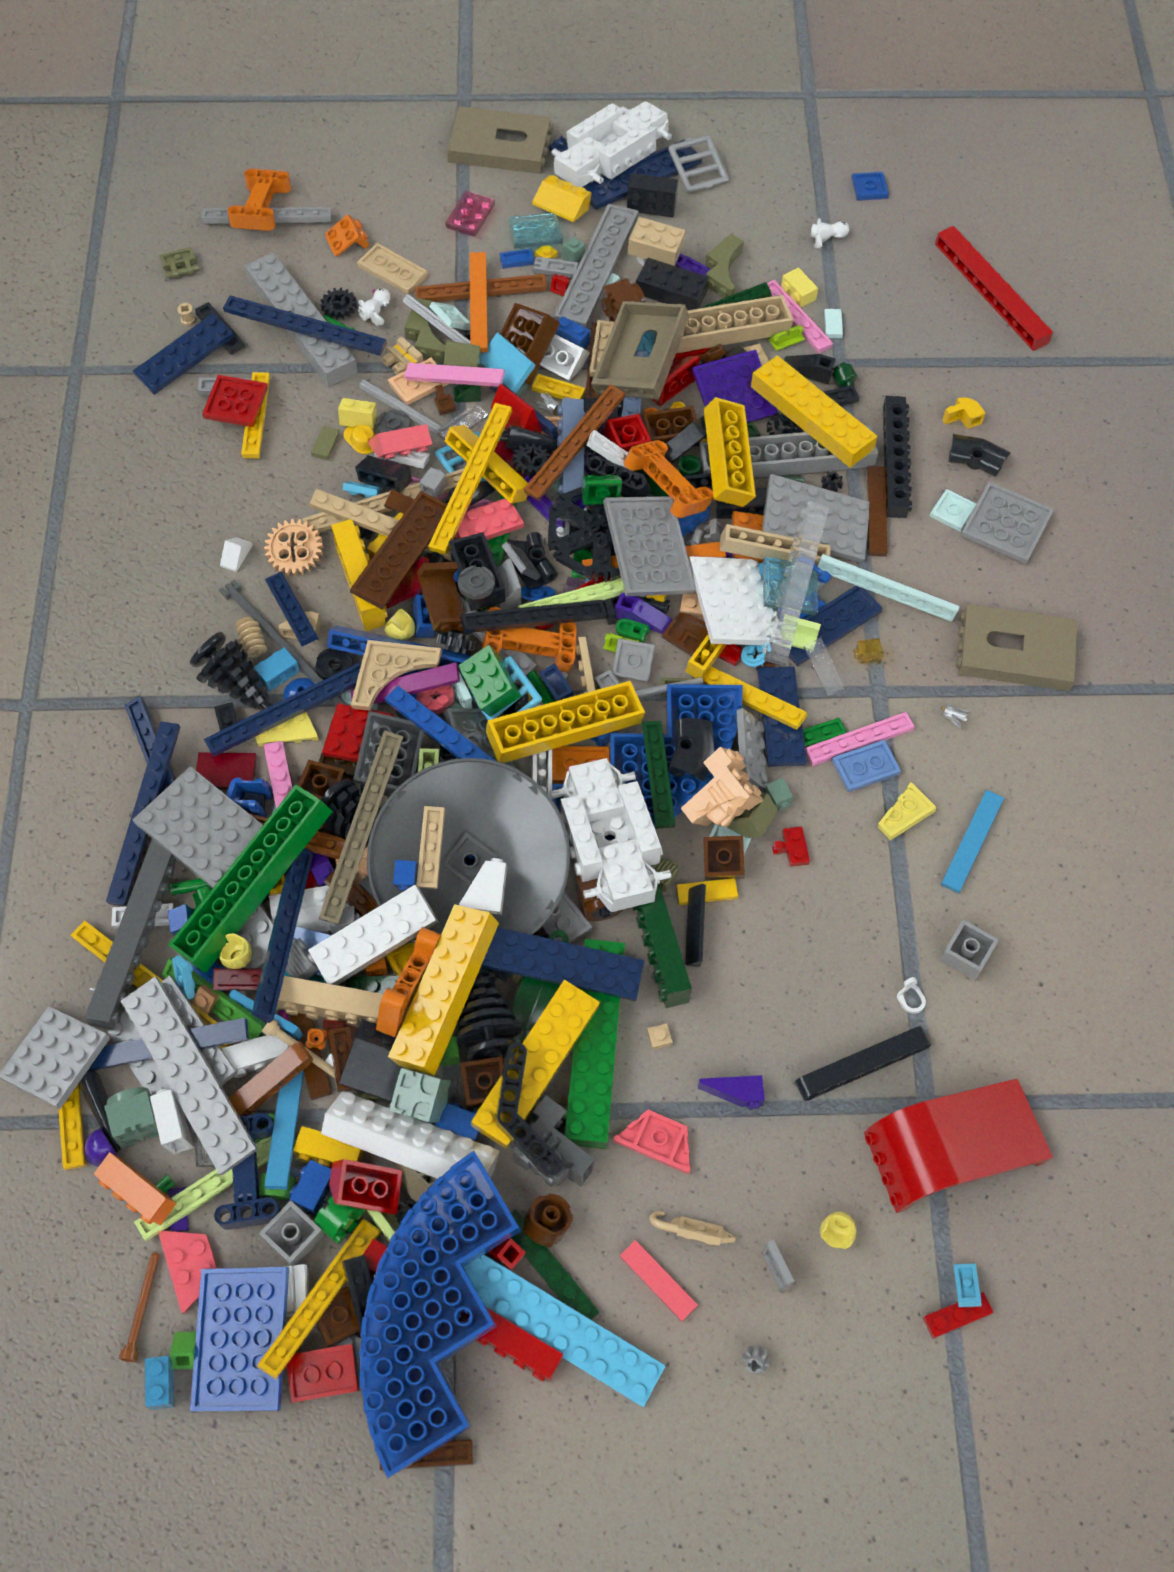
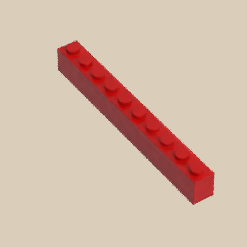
(993, 288)
(505, 1339)

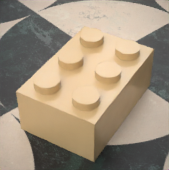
(656, 241)

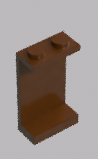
(441, 595)

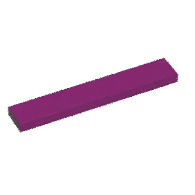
(421, 681)

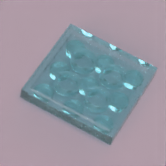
(535, 230)
(772, 578)

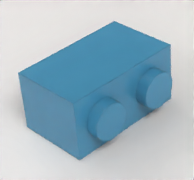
(276, 669)
(159, 1383)

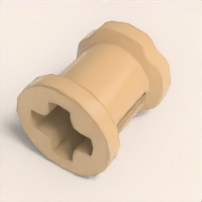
(185, 311)

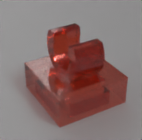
(332, 1024)

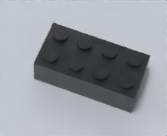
(672, 284)
(475, 551)

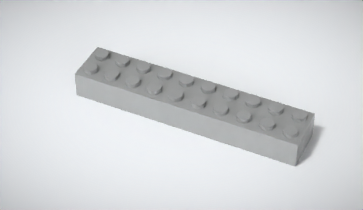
(281, 291)
(789, 455)

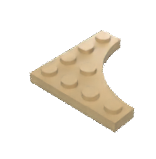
(384, 663)

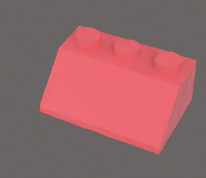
(401, 441)

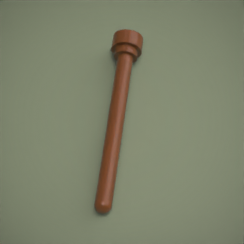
(130, 1353)

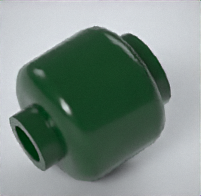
(844, 375)

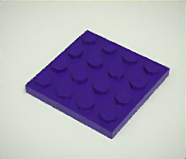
(731, 381)

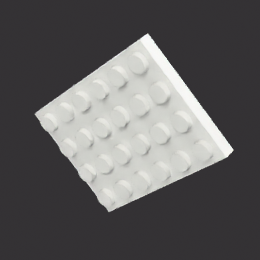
(731, 600)

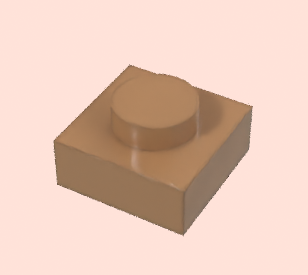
(205, 999)

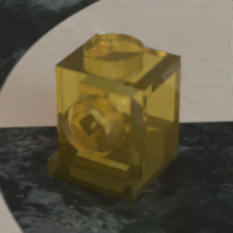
(868, 651)

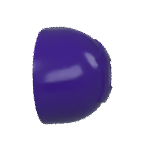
(97, 1147)

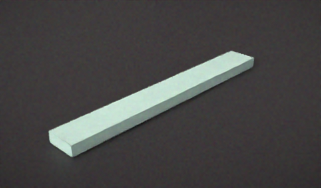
(888, 588)

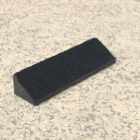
(695, 925)

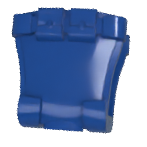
(237, 791)

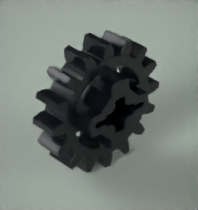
(339, 303)
(782, 424)
(523, 457)
(456, 642)

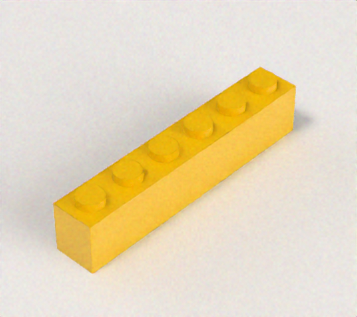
(497, 472)

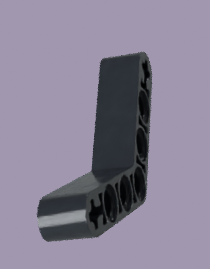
(686, 440)
(607, 467)
(517, 1122)

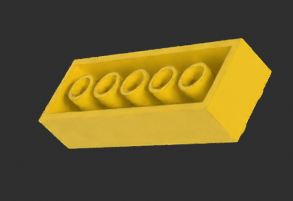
(729, 452)
(354, 560)

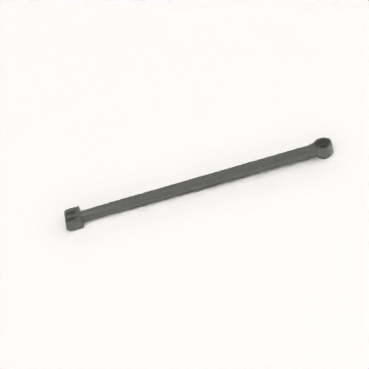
(273, 634)

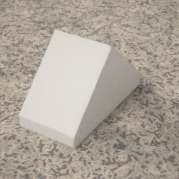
(234, 553)

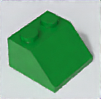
(598, 488)

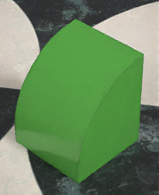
(451, 1054)
(276, 1194)
(183, 1350)

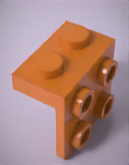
(346, 233)

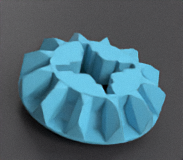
(747, 655)

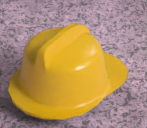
(358, 438)

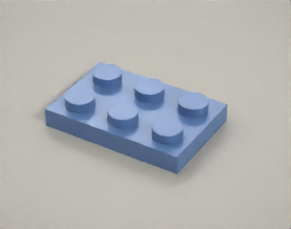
(866, 766)

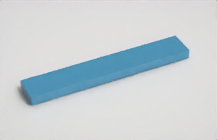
(972, 841)
(284, 1134)

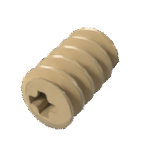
(251, 637)

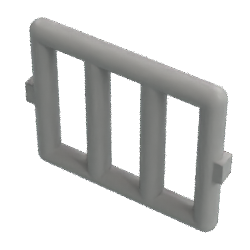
(711, 152)

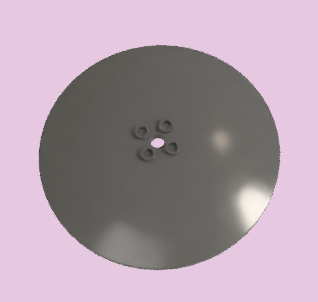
(487, 815)

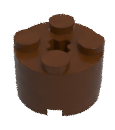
(548, 1220)

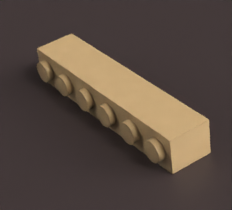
(761, 544)

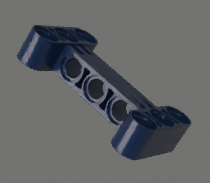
(247, 1184)

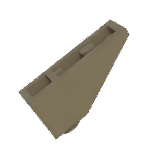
(414, 1181)

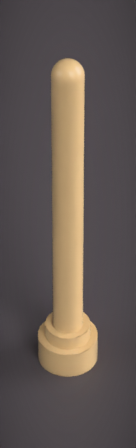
(274, 1029)

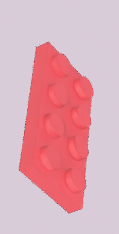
(491, 519)

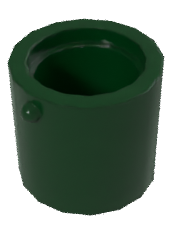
(689, 465)

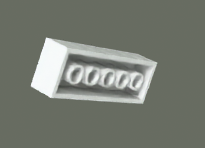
(373, 936)

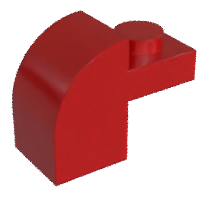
(507, 1253)

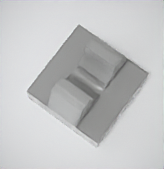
(714, 530)

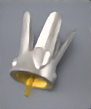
(551, 406)
(952, 713)

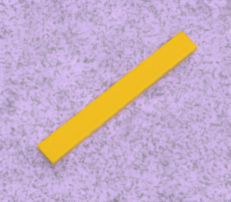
(316, 1302)

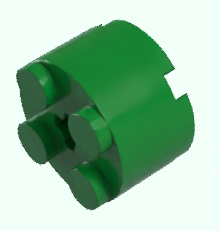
(338, 1220)

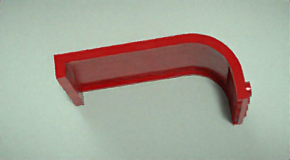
(955, 1141)

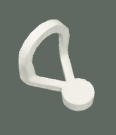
(911, 983)

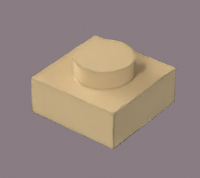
(659, 1036)

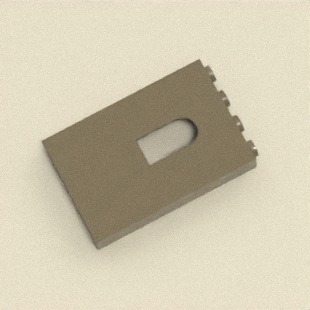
(475, 141)
(641, 375)
(1046, 653)

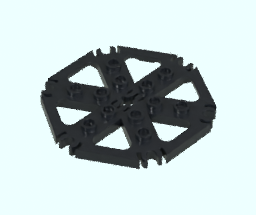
(583, 538)

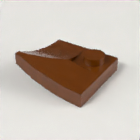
(686, 632)

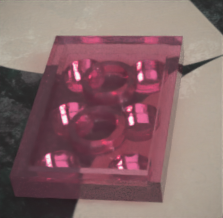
(470, 213)

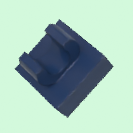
(559, 144)

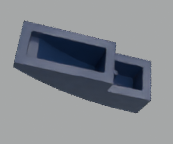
(556, 683)

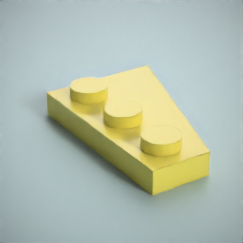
(294, 730)
(907, 812)

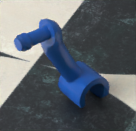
(824, 575)

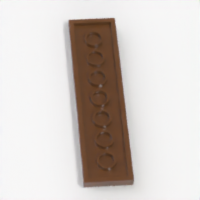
(399, 551)

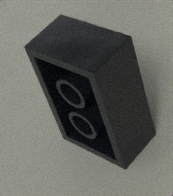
(652, 195)

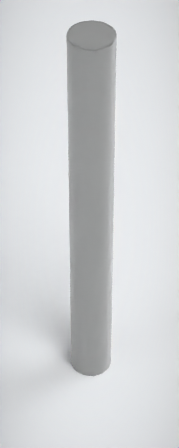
(662, 688)

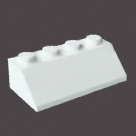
(564, 358)
(310, 909)

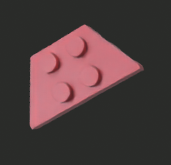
(658, 1139)
(185, 1258)

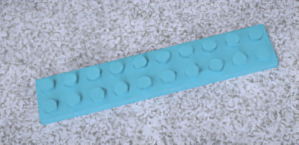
(566, 1330)

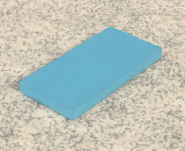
(505, 356)

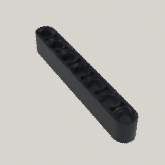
(862, 1063)

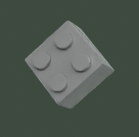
(969, 949)

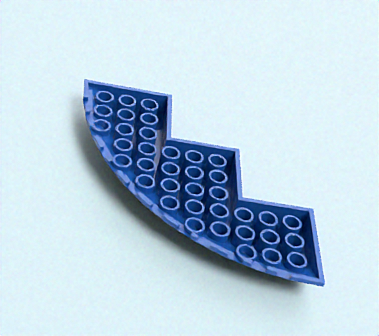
(696, 701)
(418, 1309)

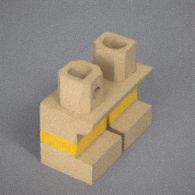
(401, 356)

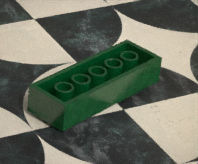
(663, 951)

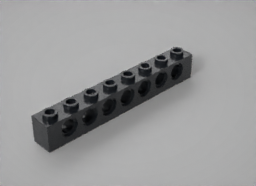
(896, 456)

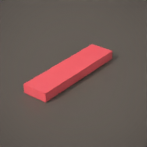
(658, 1281)

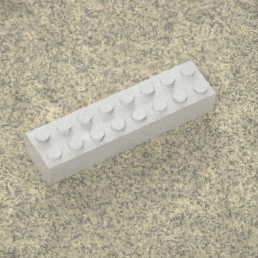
(400, 1137)

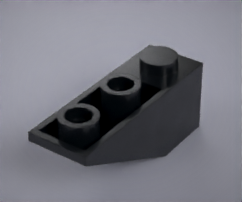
(813, 366)

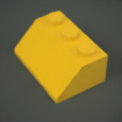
(562, 198)

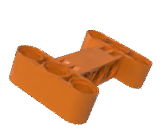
(255, 213)
(652, 460)
(539, 642)
(397, 1000)

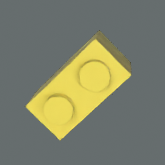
(799, 287)
(357, 412)

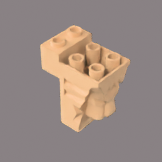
(725, 794)

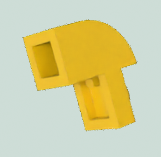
(965, 410)

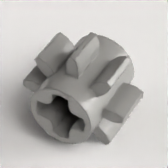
(756, 1359)

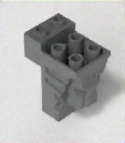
(547, 1123)

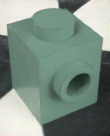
(573, 250)
(779, 794)

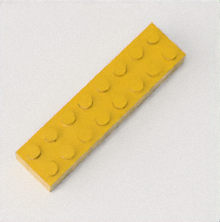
(813, 411)
(564, 722)
(443, 990)
(546, 1051)

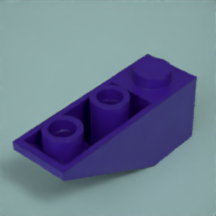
(642, 612)

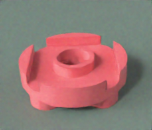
(439, 705)

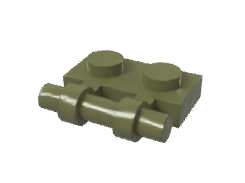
(177, 259)

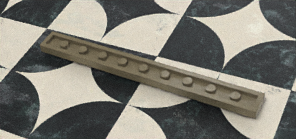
(361, 828)

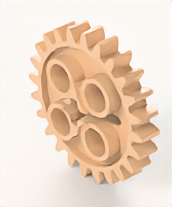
(277, 549)

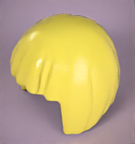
(400, 626)
(236, 952)
(838, 1230)

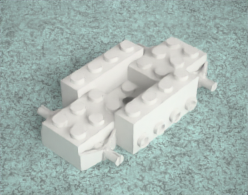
(610, 143)
(600, 805)

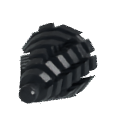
(228, 669)
(343, 801)
(486, 1021)

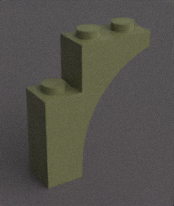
(719, 262)
(418, 330)

